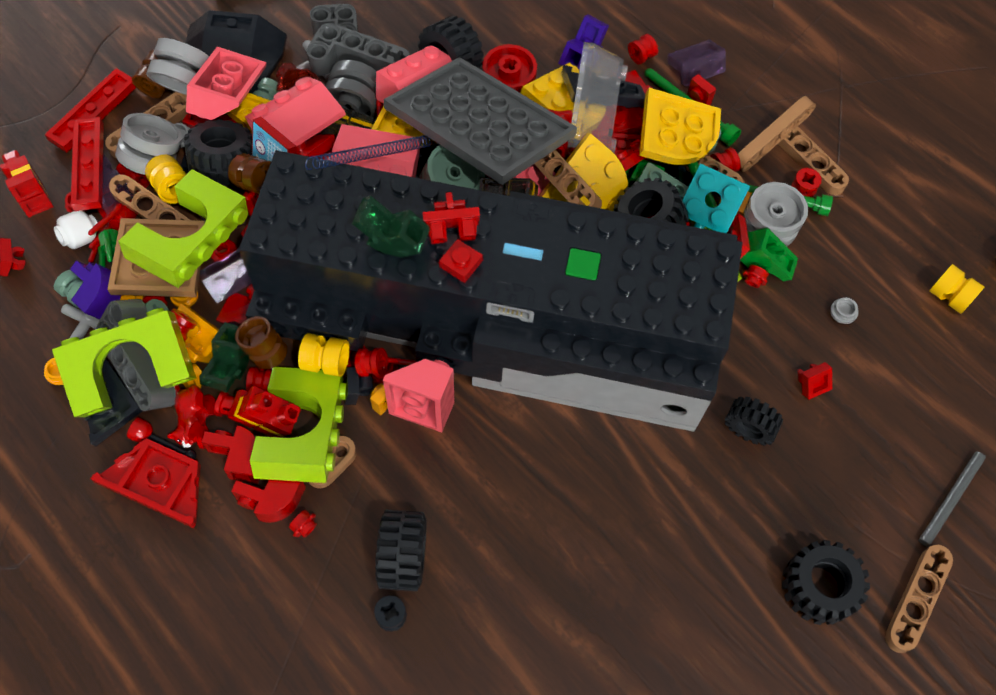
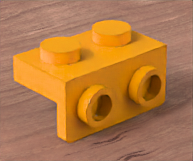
(199, 338)

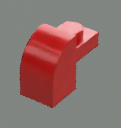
(238, 450)
(274, 502)

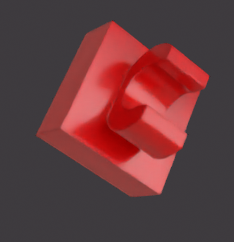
(7, 256)
(815, 380)

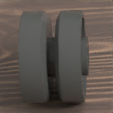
(353, 86)

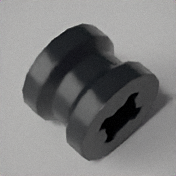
(389, 619)

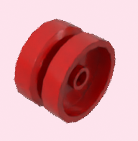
(511, 65)

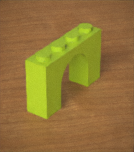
(178, 258)
(82, 360)
(309, 455)

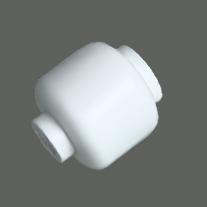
(73, 229)

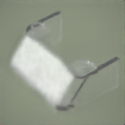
(597, 95)

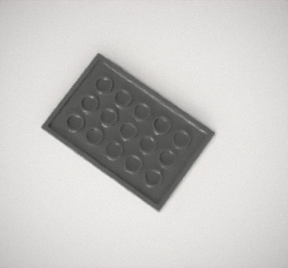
(480, 119)

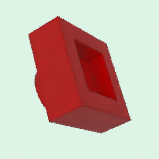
(701, 90)
(461, 260)

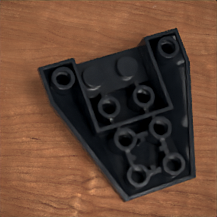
(241, 34)

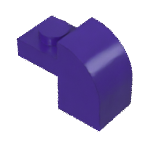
(590, 31)
(93, 293)

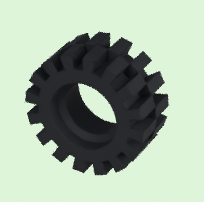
(754, 420)

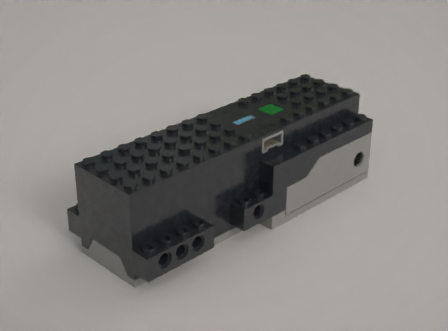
(559, 311)

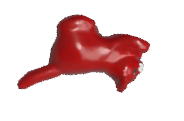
(192, 413)

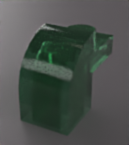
(390, 233)
(228, 360)

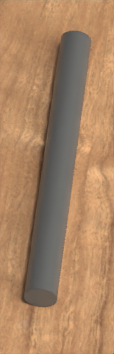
(952, 499)

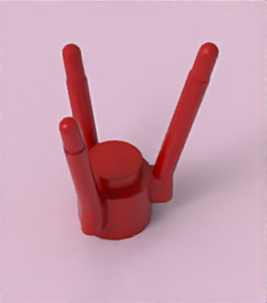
(113, 220)

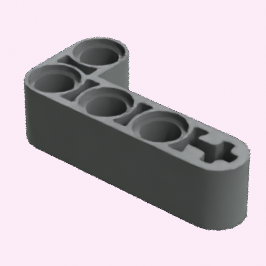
(337, 14)
(339, 43)
(133, 360)

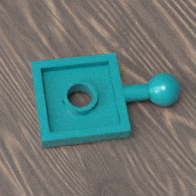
(731, 193)

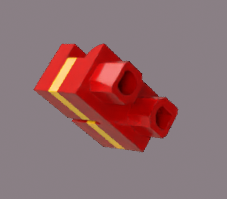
(25, 184)
(264, 412)

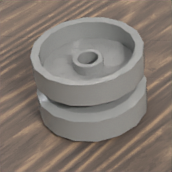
(175, 64)
(144, 138)
(777, 208)

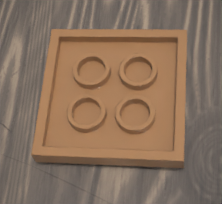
(133, 280)

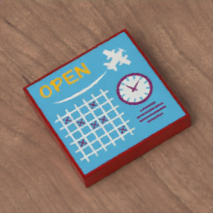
(268, 139)

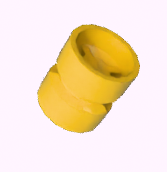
(163, 174)
(956, 289)
(329, 355)

